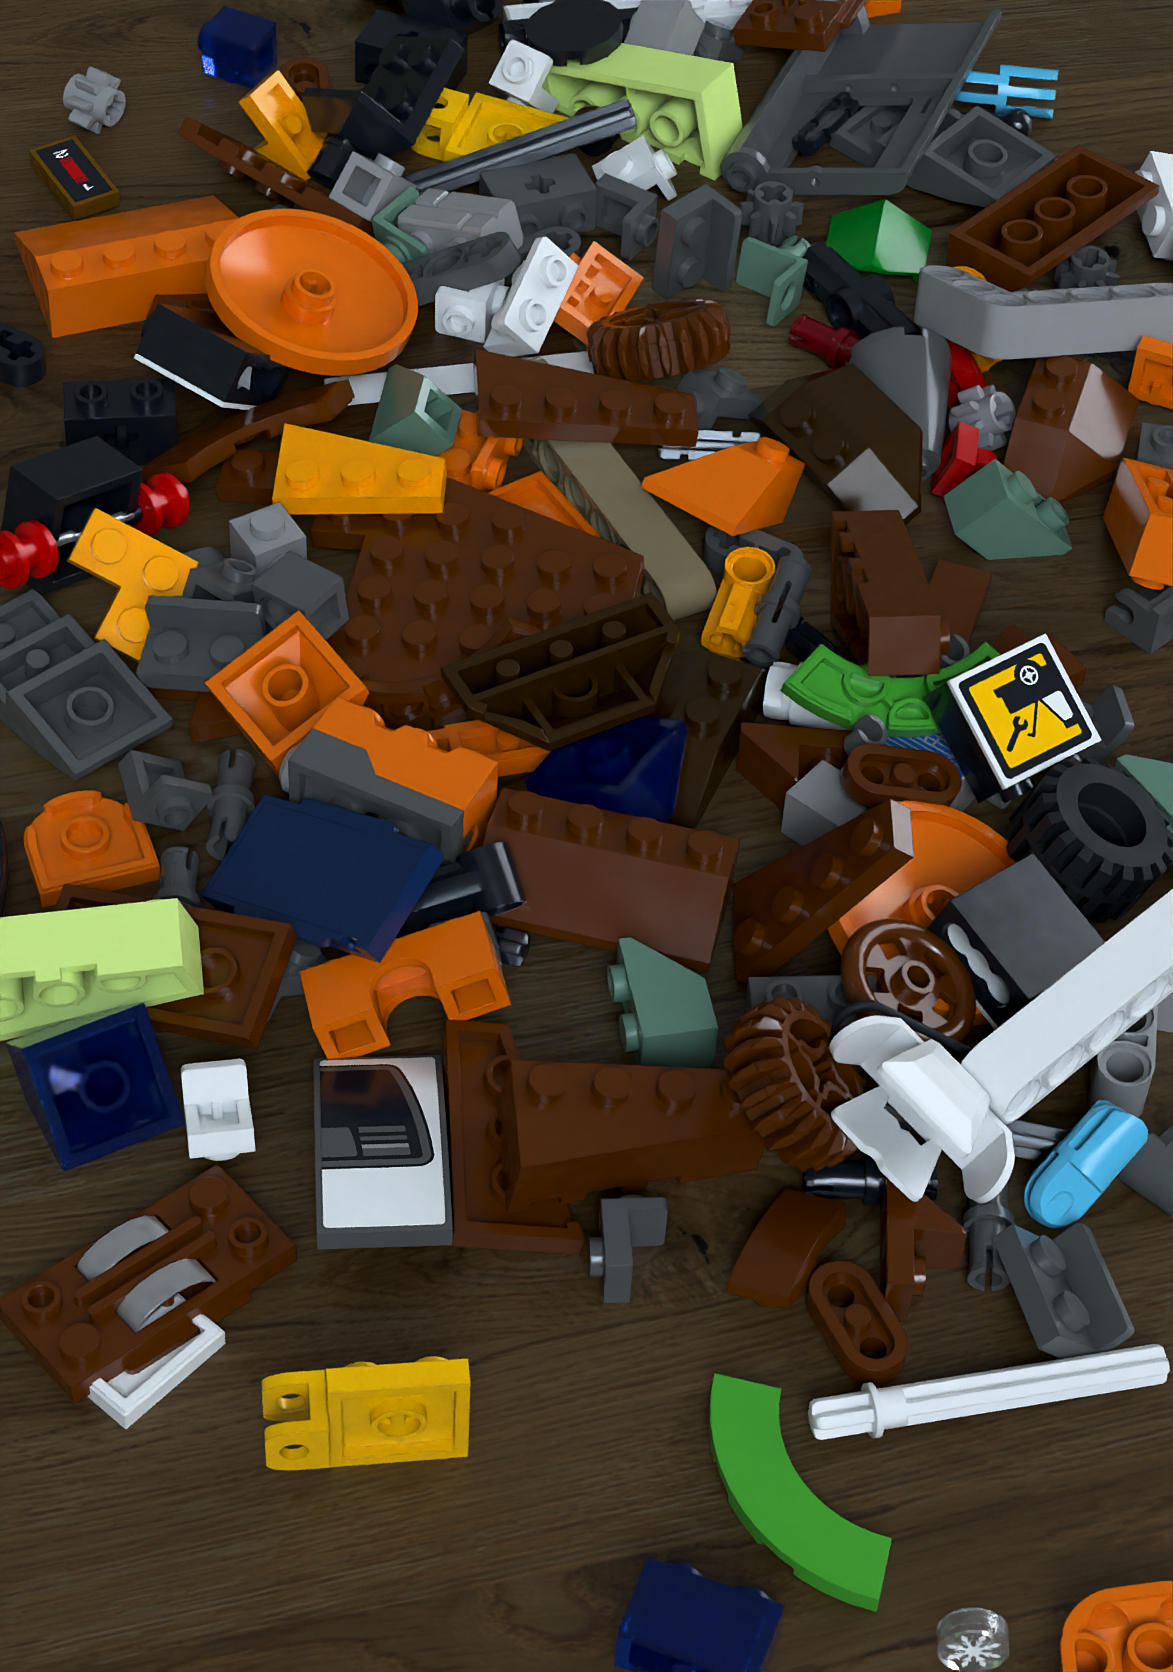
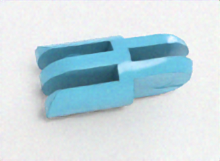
(1005, 89)
(1083, 1165)

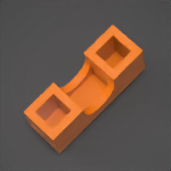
(355, 996)

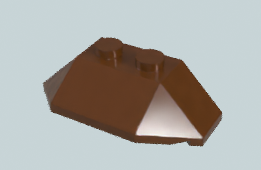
(1070, 427)

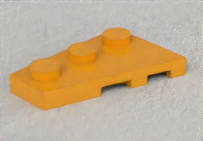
(354, 476)

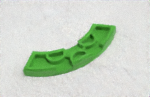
(845, 692)
(779, 1505)

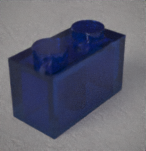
(696, 1624)

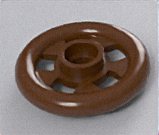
(905, 980)

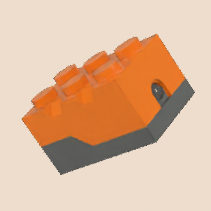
(394, 777)

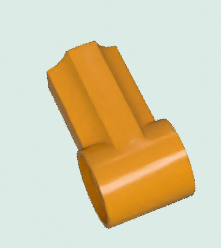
(733, 616)

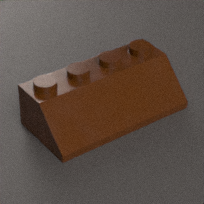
(1047, 218)
(615, 877)

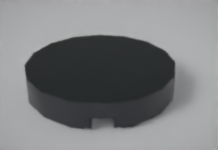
(575, 30)

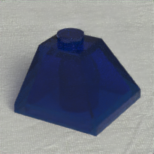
(618, 770)
(96, 1083)

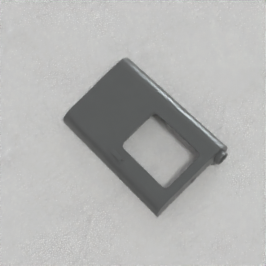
(878, 67)

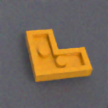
(137, 568)

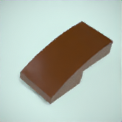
(785, 1247)

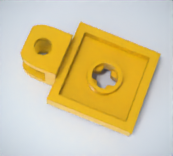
(476, 126)
(368, 1414)

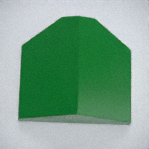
(880, 239)

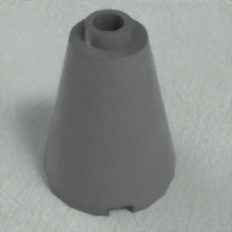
(915, 377)

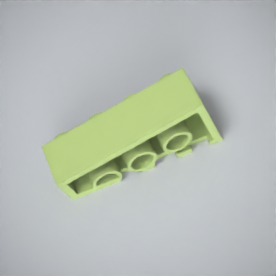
(677, 100)
(94, 962)

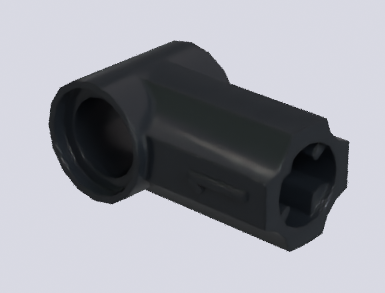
(477, 881)

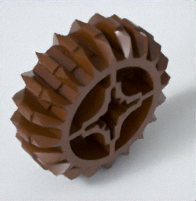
(659, 340)
(791, 1082)

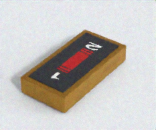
(74, 178)

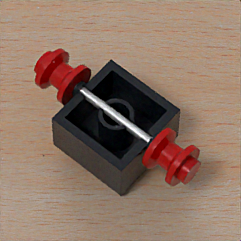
(54, 497)

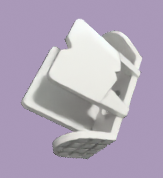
(933, 1097)

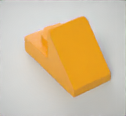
(283, 124)

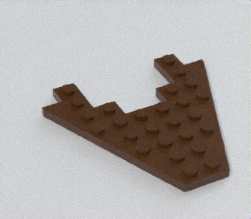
(436, 582)

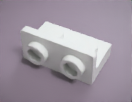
(531, 301)

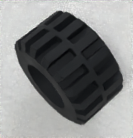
(1093, 836)

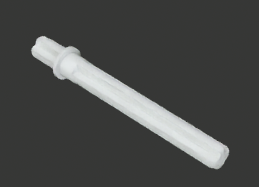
(986, 1391)

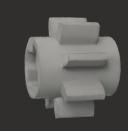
(94, 100)
(986, 410)

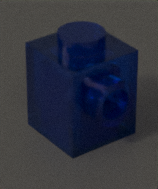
(238, 47)

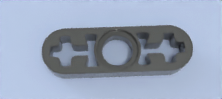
(463, 266)

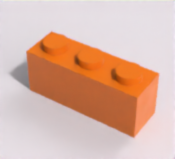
(1142, 522)

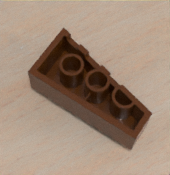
(883, 597)
(617, 1126)

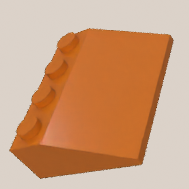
(114, 264)

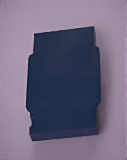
(326, 873)

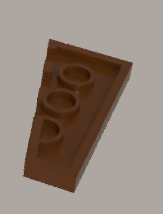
(270, 177)
(568, 404)
(814, 886)
(473, 1078)

